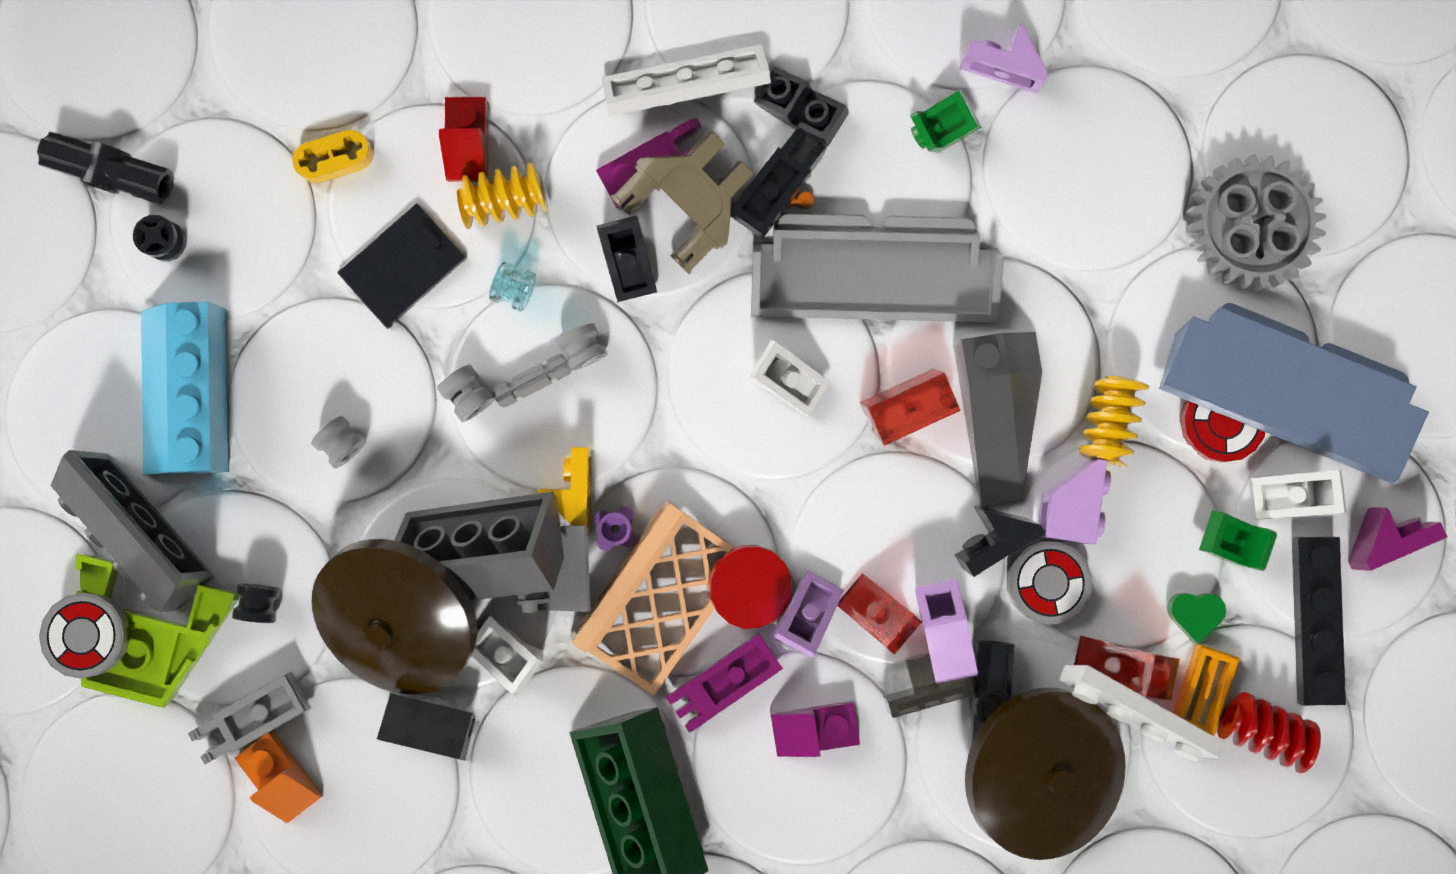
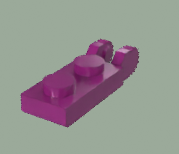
(620, 170)

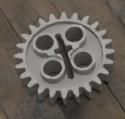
(1292, 222)

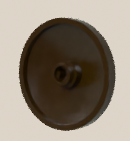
(394, 616)
(1045, 773)

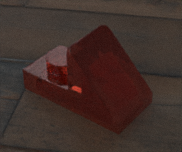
(879, 613)

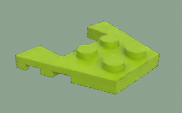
(158, 649)

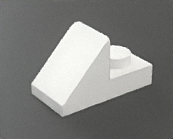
(789, 378)
(1299, 494)
(506, 655)

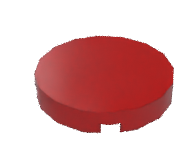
(749, 586)

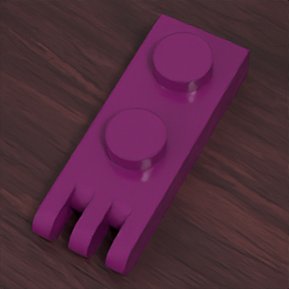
(726, 681)

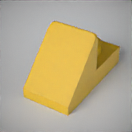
(575, 502)

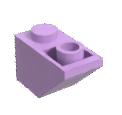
(1074, 505)
(946, 631)

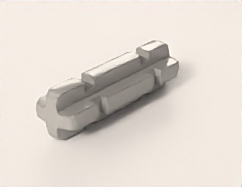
(531, 380)

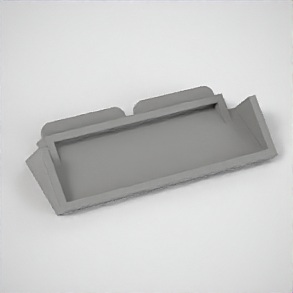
(857, 271)

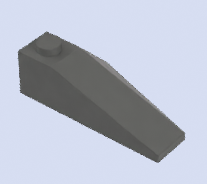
(1000, 400)

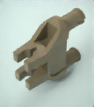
(693, 191)

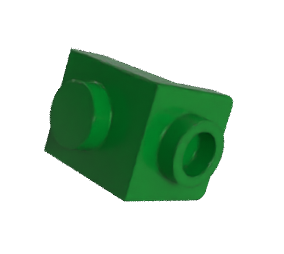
(944, 123)
(1238, 541)

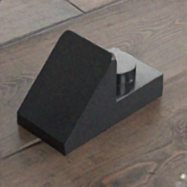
(627, 258)
(1005, 536)

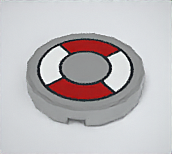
(1049, 582)
(84, 635)

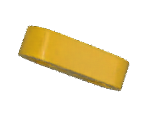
(330, 147)

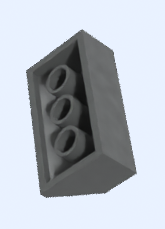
(129, 529)
(492, 544)

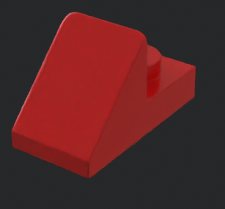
(465, 138)

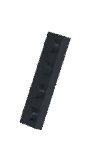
(1318, 621)

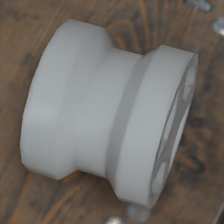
(582, 346)
(338, 442)

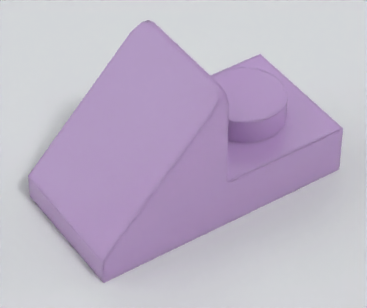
(1016, 67)
(809, 614)

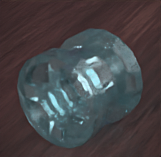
(512, 286)

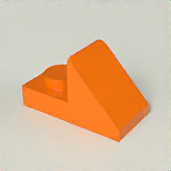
(277, 775)

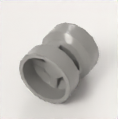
(465, 393)

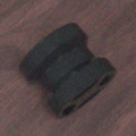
(150, 233)
(256, 603)

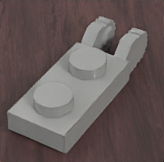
(253, 716)

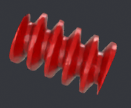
(1273, 729)

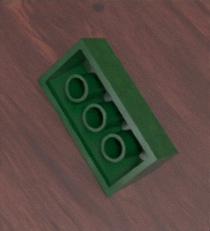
(638, 795)

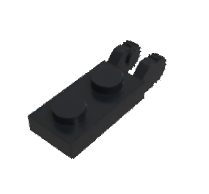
(776, 185)

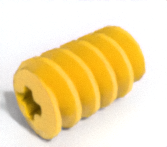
(501, 196)
(1113, 419)

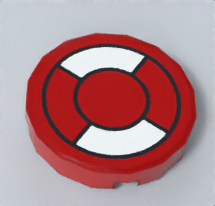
(1216, 435)

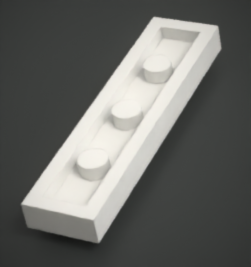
(686, 80)
(1131, 707)

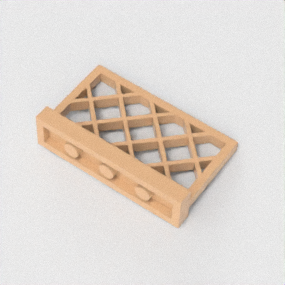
(625, 585)

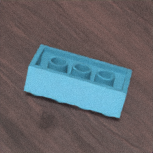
(184, 389)

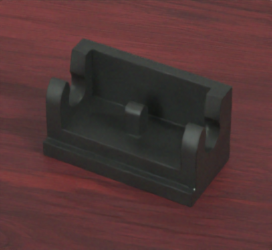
(426, 726)

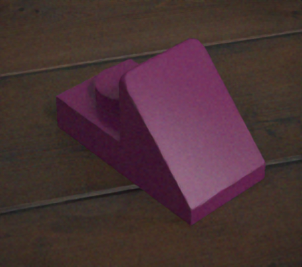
(1384, 541)
(815, 729)

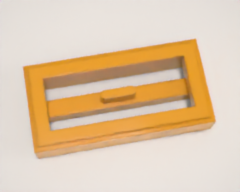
(1190, 682)

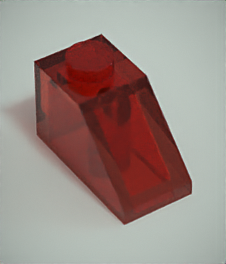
(1137, 669)

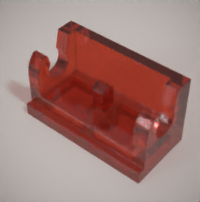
(910, 406)

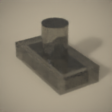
(925, 690)

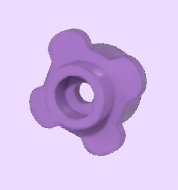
(605, 521)

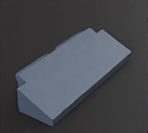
(1296, 390)

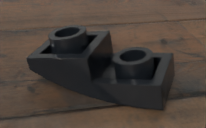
(801, 107)

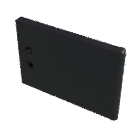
(401, 266)

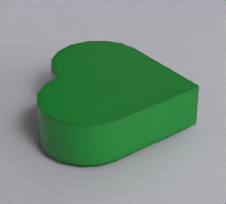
(1196, 614)

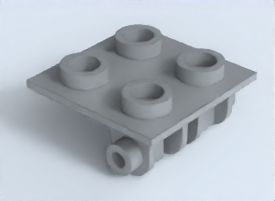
(572, 584)

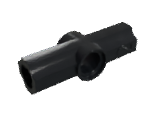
(105, 167)
(994, 677)

